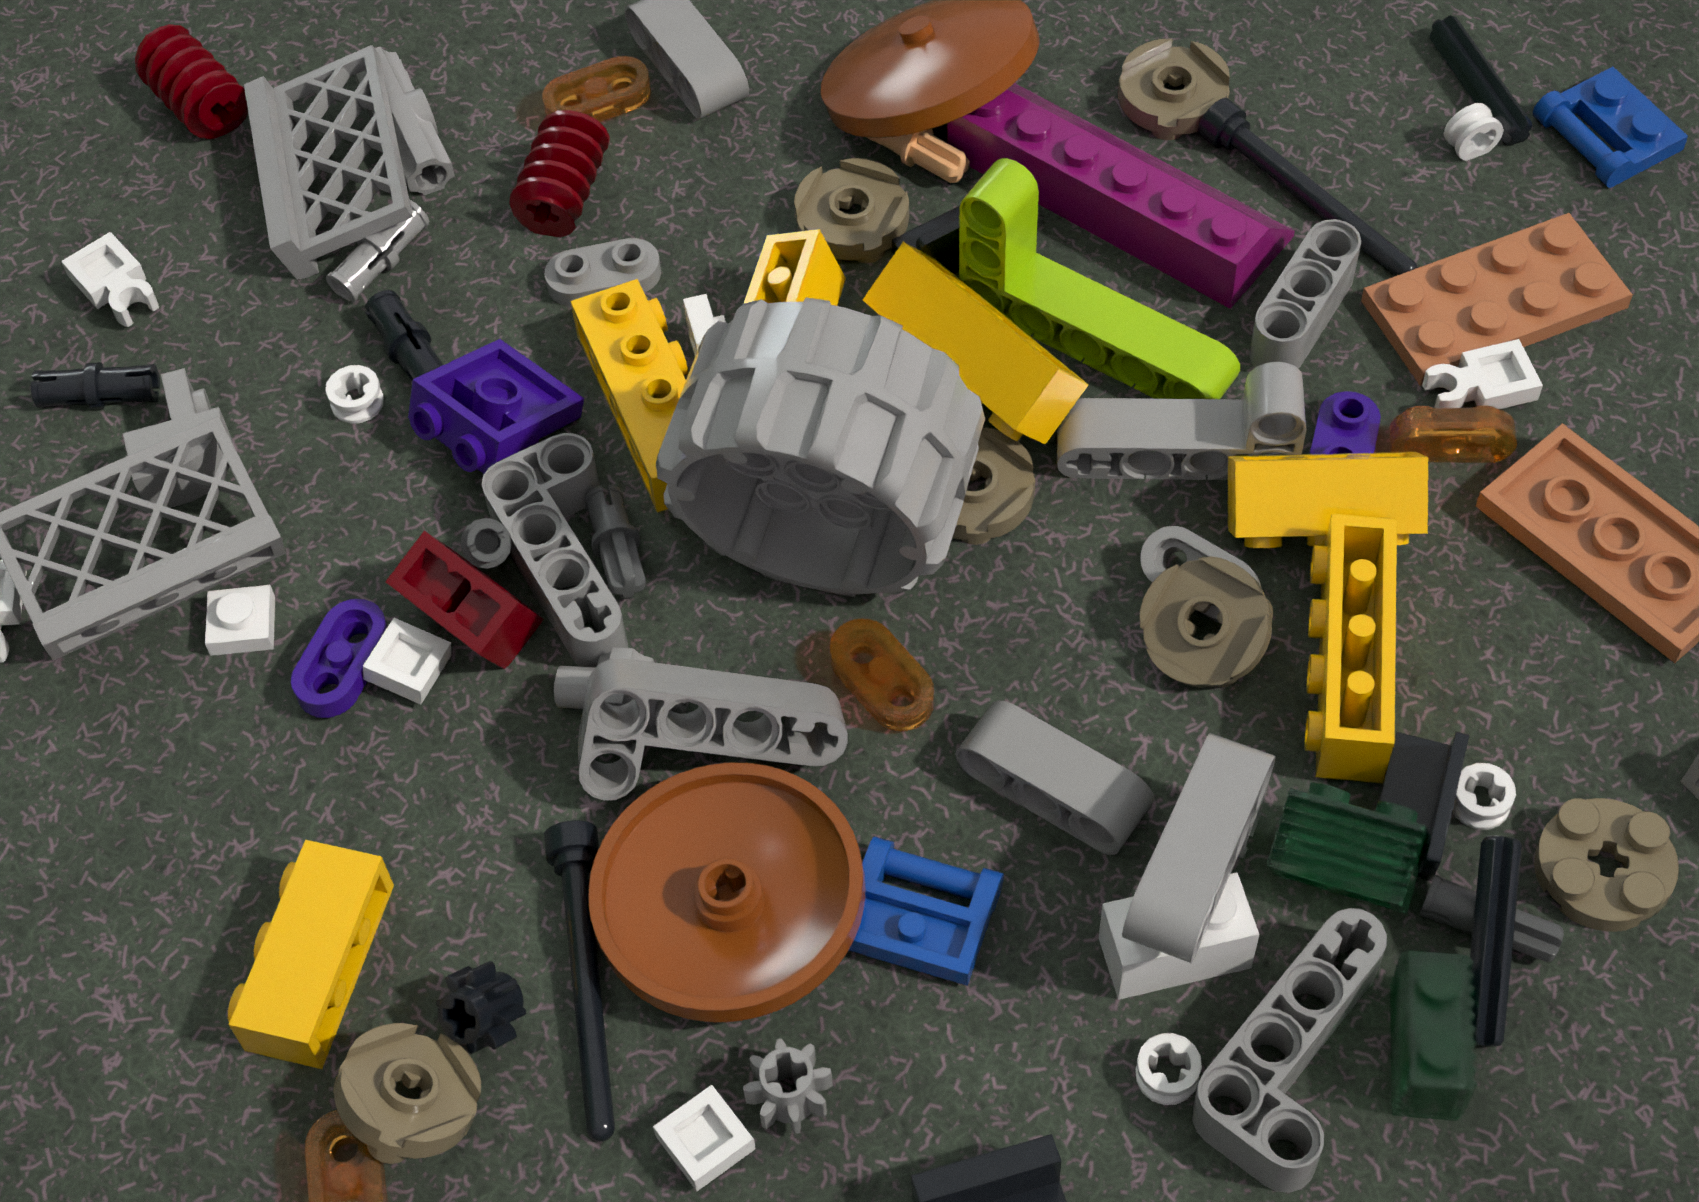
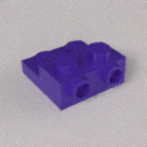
(490, 405)

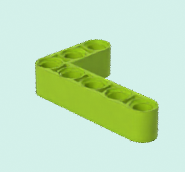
(1072, 310)

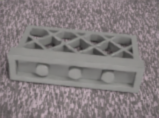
(284, 181)
(159, 584)

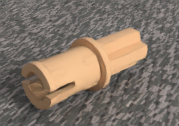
(928, 153)

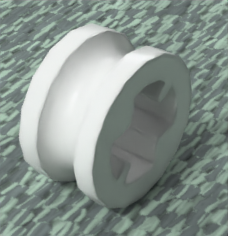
(1473, 131)
(352, 378)
(1500, 789)
(1180, 1052)

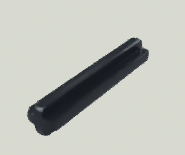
(1480, 78)
(1494, 935)

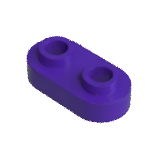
(1342, 434)
(335, 660)

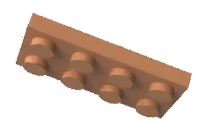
(1496, 293)
(1604, 536)

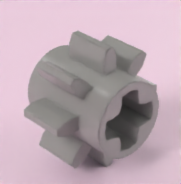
(793, 1106)

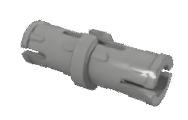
(374, 255)

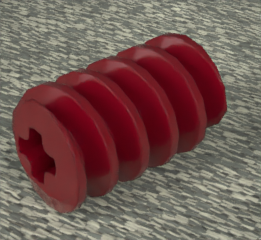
(190, 82)
(559, 172)

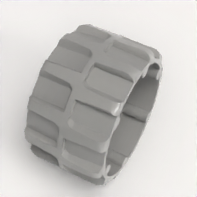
(822, 447)

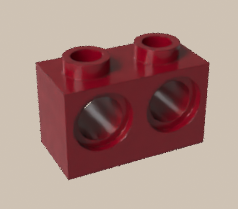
(464, 600)

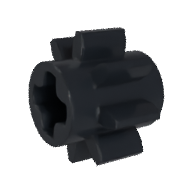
(480, 1007)

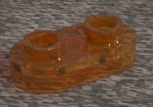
(600, 89)
(1455, 434)
(887, 676)
(334, 1181)

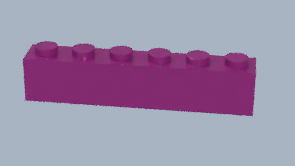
(1124, 194)

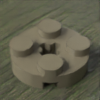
(1165, 110)
(860, 182)
(1006, 493)
(1196, 586)
(1634, 839)
(398, 1125)

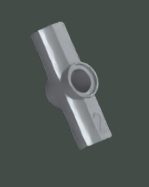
(420, 149)

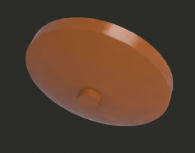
(929, 66)
(727, 892)

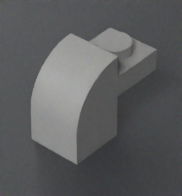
(186, 410)

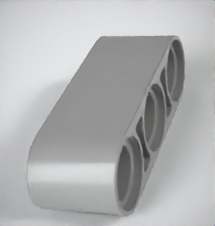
(688, 54)
(1306, 294)
(1055, 776)

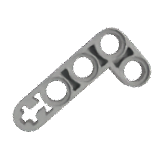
(1184, 435)
(549, 487)
(709, 728)
(1199, 848)
(1299, 1036)

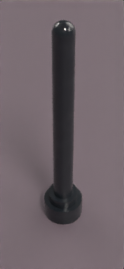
(1227, 126)
(572, 851)

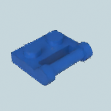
(1620, 116)
(919, 928)

